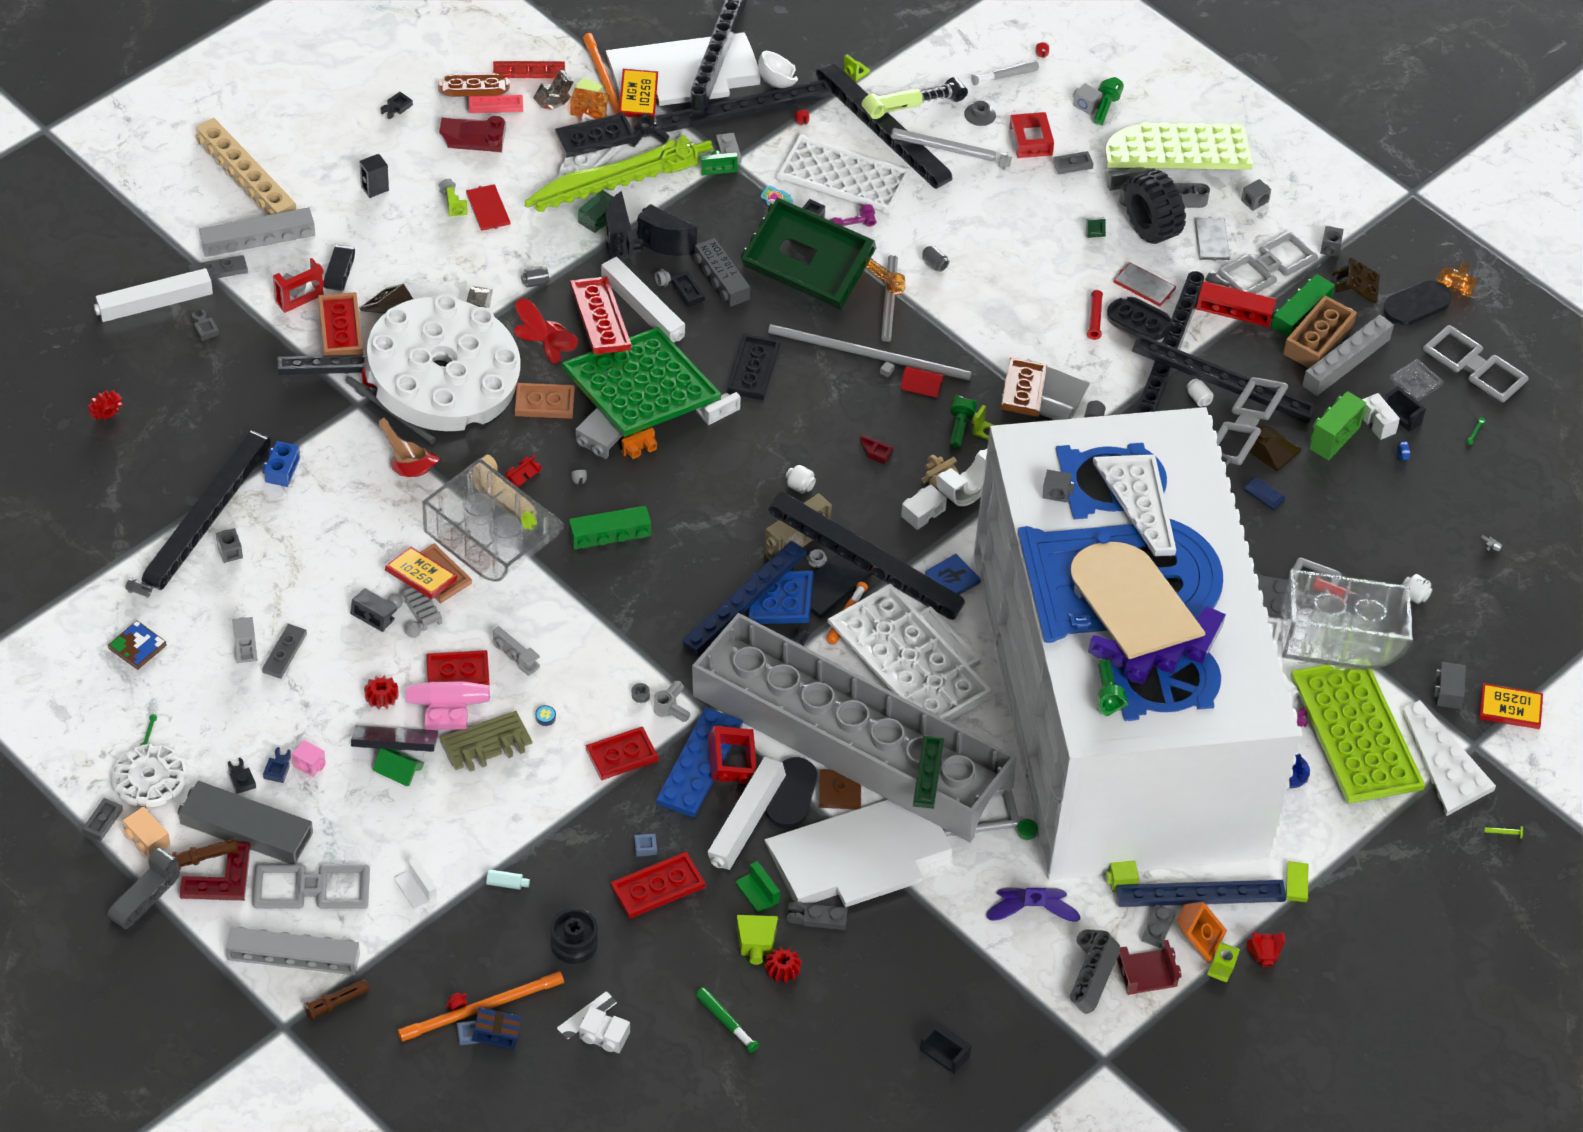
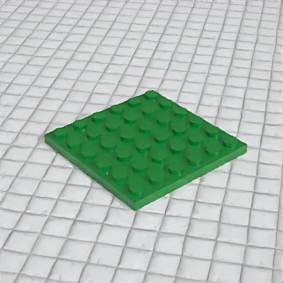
(642, 384)

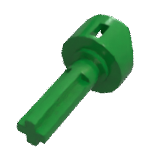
(1109, 95)
(962, 410)
(1111, 696)

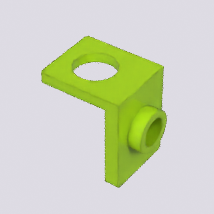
(851, 68)
(980, 423)
(1222, 968)

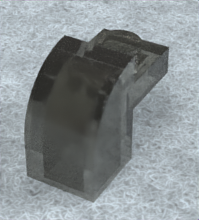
(555, 94)
(480, 296)

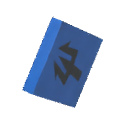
(954, 574)

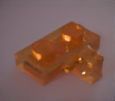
(1458, 280)

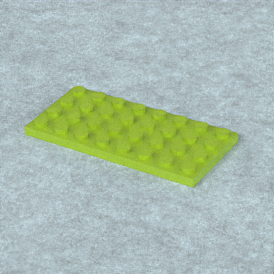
(1357, 732)

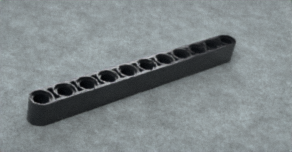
(716, 53)
(915, 155)
(1180, 322)
(206, 510)
(866, 555)

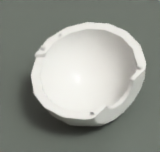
(776, 70)

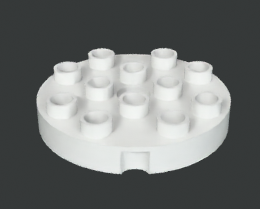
(427, 329)

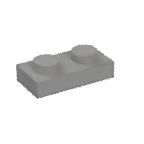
(728, 144)

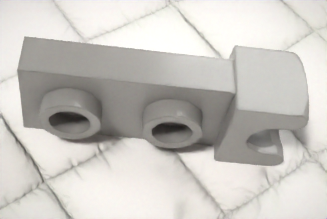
(515, 651)

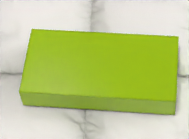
(1297, 881)

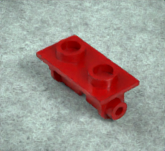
(526, 467)

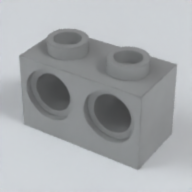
(245, 640)

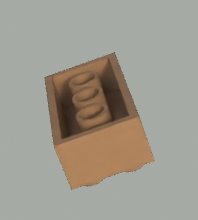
(1320, 332)

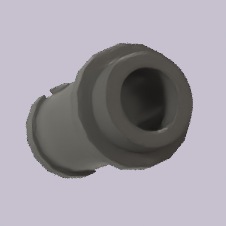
(1212, 277)
(138, 587)

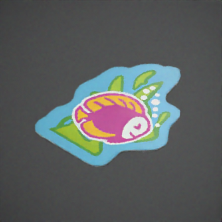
(771, 193)

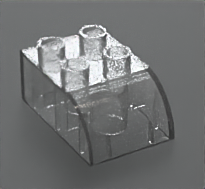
(481, 521)
(1344, 621)

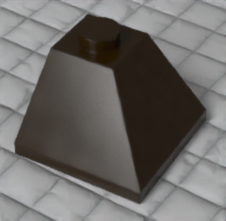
(387, 299)
(1274, 448)

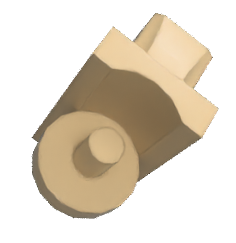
(937, 468)

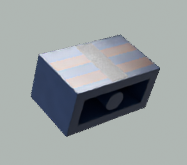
(496, 1028)

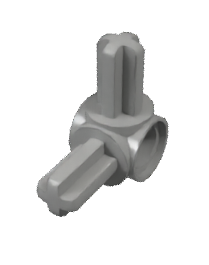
(666, 702)

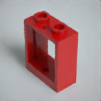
(732, 736)

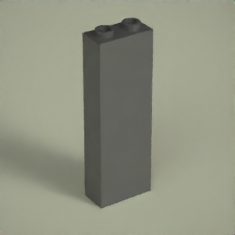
(249, 821)

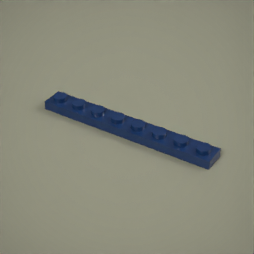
(744, 597)
(1193, 892)

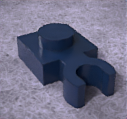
(277, 768)

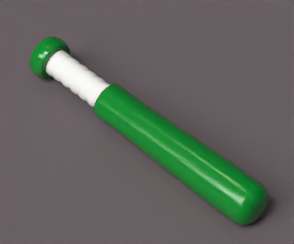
(719, 1011)

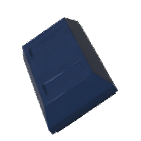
(1264, 493)

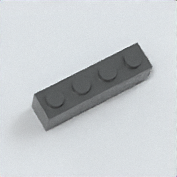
(722, 272)

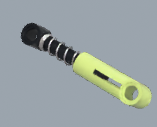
(877, 106)

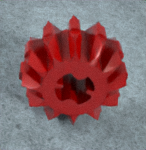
(381, 692)
(783, 964)

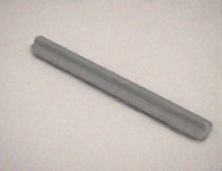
(943, 144)
(889, 303)

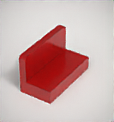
(921, 381)

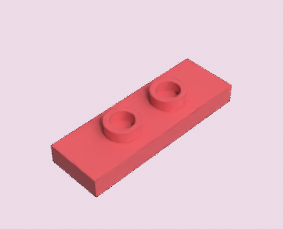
(495, 104)

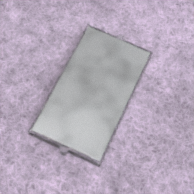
(1212, 239)

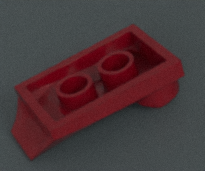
(474, 134)

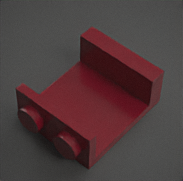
(1149, 969)

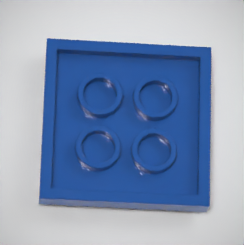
(786, 600)

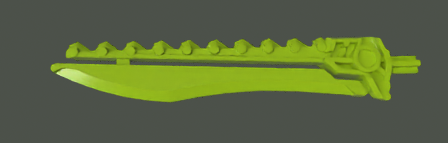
(676, 157)

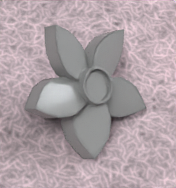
(1491, 543)

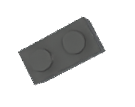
(1451, 685)

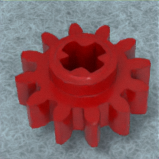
(105, 405)

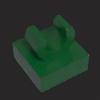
(1095, 227)

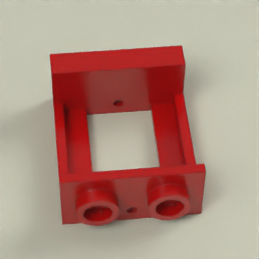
(1032, 147)
(283, 286)

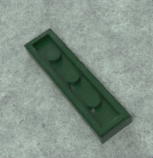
(928, 772)

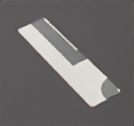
(572, 1025)

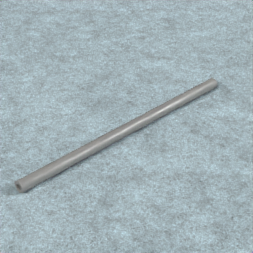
(869, 352)

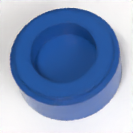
(1403, 451)

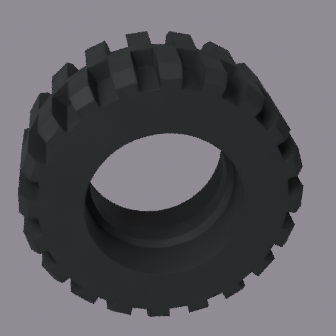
(1155, 206)

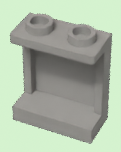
(597, 434)

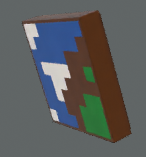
(137, 645)

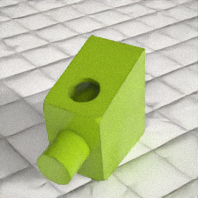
(756, 936)

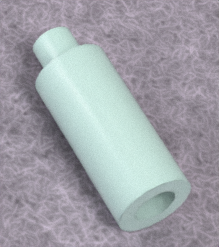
(506, 879)

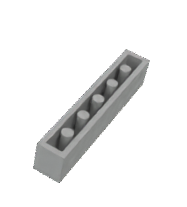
(257, 232)
(1347, 355)
(292, 950)

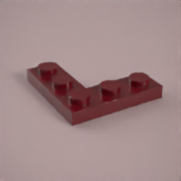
(221, 888)

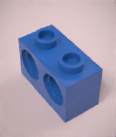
(281, 463)

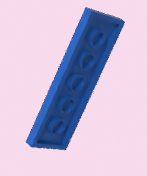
(691, 774)

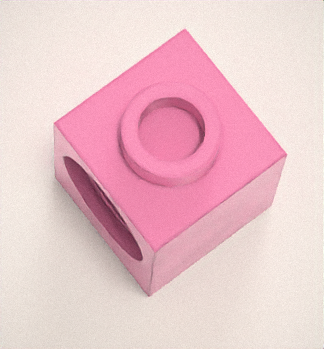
(308, 758)

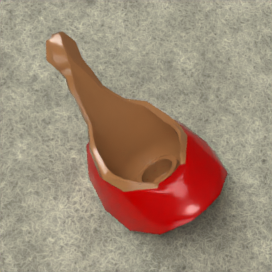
(408, 457)

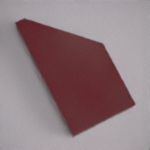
(876, 450)

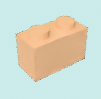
(145, 832)

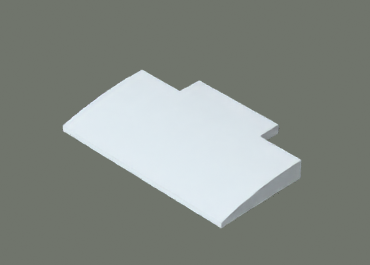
(679, 64)
(913, 653)
(858, 854)

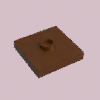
(838, 791)

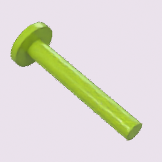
(1505, 831)

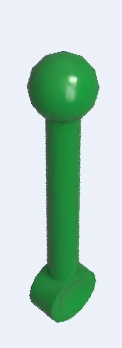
(1481, 421)
(152, 718)

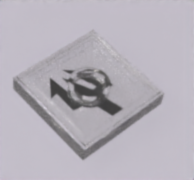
(1416, 380)

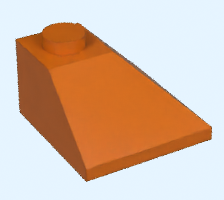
(1201, 928)

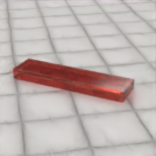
(528, 69)

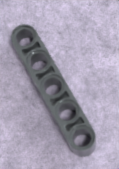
(1193, 194)

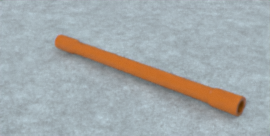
(592, 48)
(419, 1028)

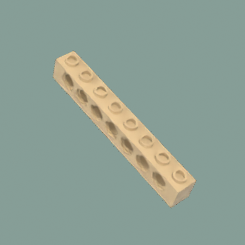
(243, 168)

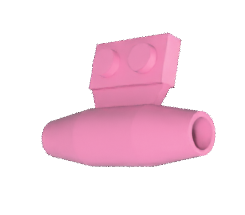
(447, 702)

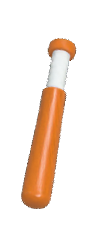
(861, 587)

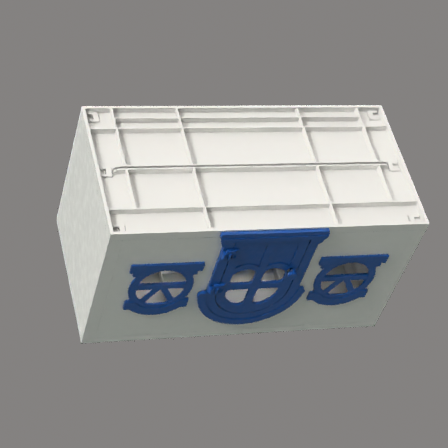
(1154, 778)

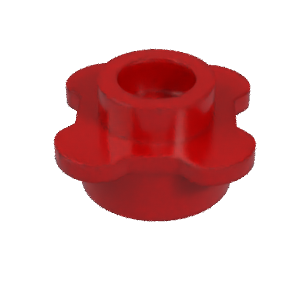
(457, 1001)

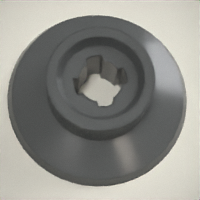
(980, 113)

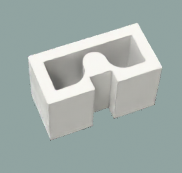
(1381, 416)
(923, 506)
(604, 1030)

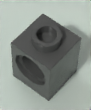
(1256, 194)
(1332, 241)
(1057, 486)
(229, 545)

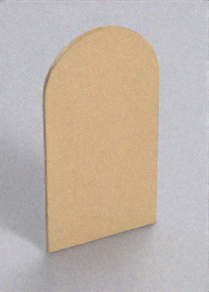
(1132, 598)

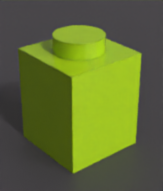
(1122, 873)

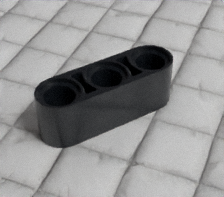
(339, 267)

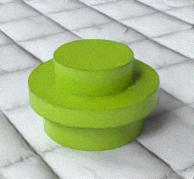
(528, 520)

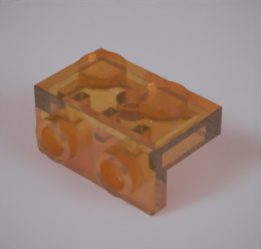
(589, 102)

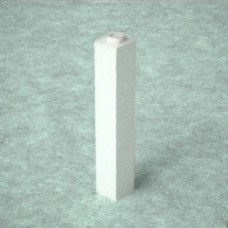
(153, 295)
(642, 299)
(746, 813)

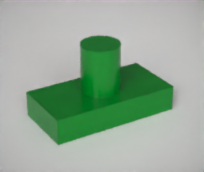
(719, 163)

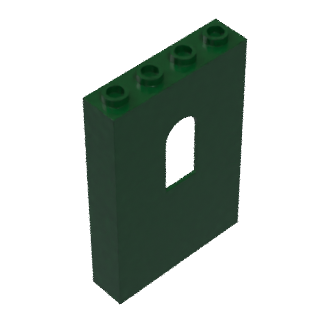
(834, 268)

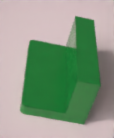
(397, 765)
(759, 888)

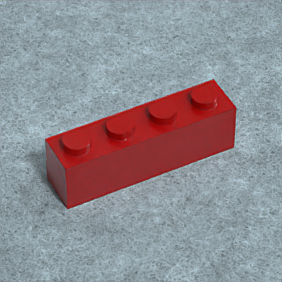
(1236, 304)

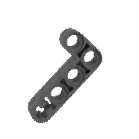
(147, 890)
(1096, 969)

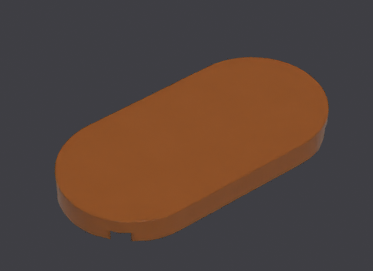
(473, 85)

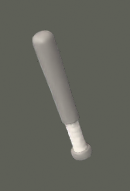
(1018, 69)

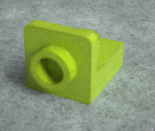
(455, 206)

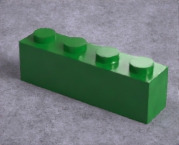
(1301, 304)
(610, 527)

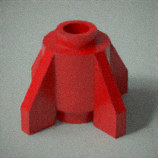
(1266, 947)

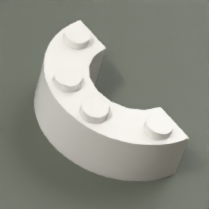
(964, 488)

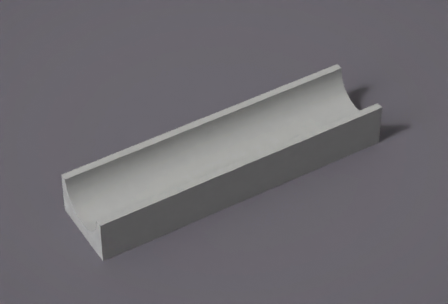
(848, 723)

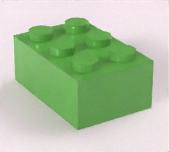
(1337, 425)

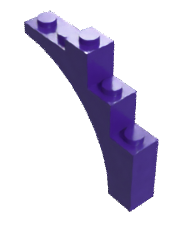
(1165, 659)

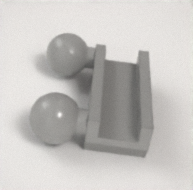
(421, 607)

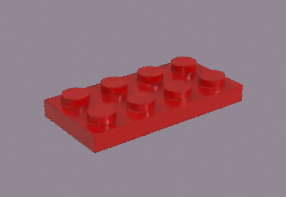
(657, 885)

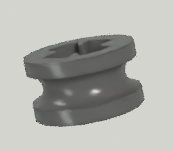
(640, 698)

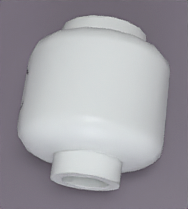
(800, 479)
(1419, 588)

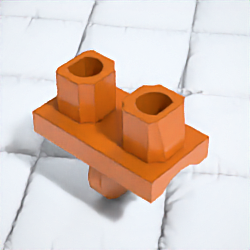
(635, 442)

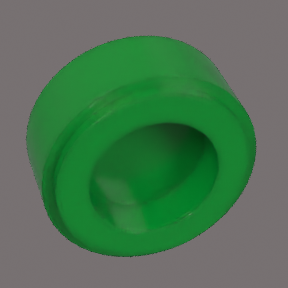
(1027, 829)

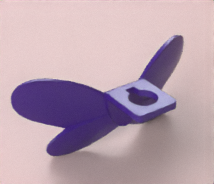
(1018, 898)

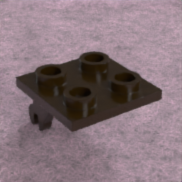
(1359, 279)

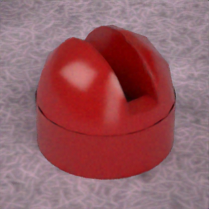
(1038, 49)
(802, 117)

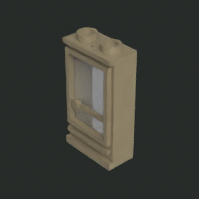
(780, 533)

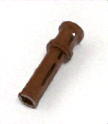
(195, 855)
(325, 1001)

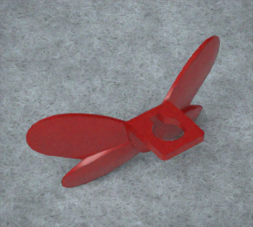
(536, 329)

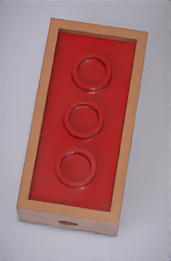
(340, 324)

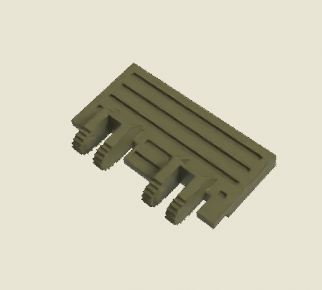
(486, 741)

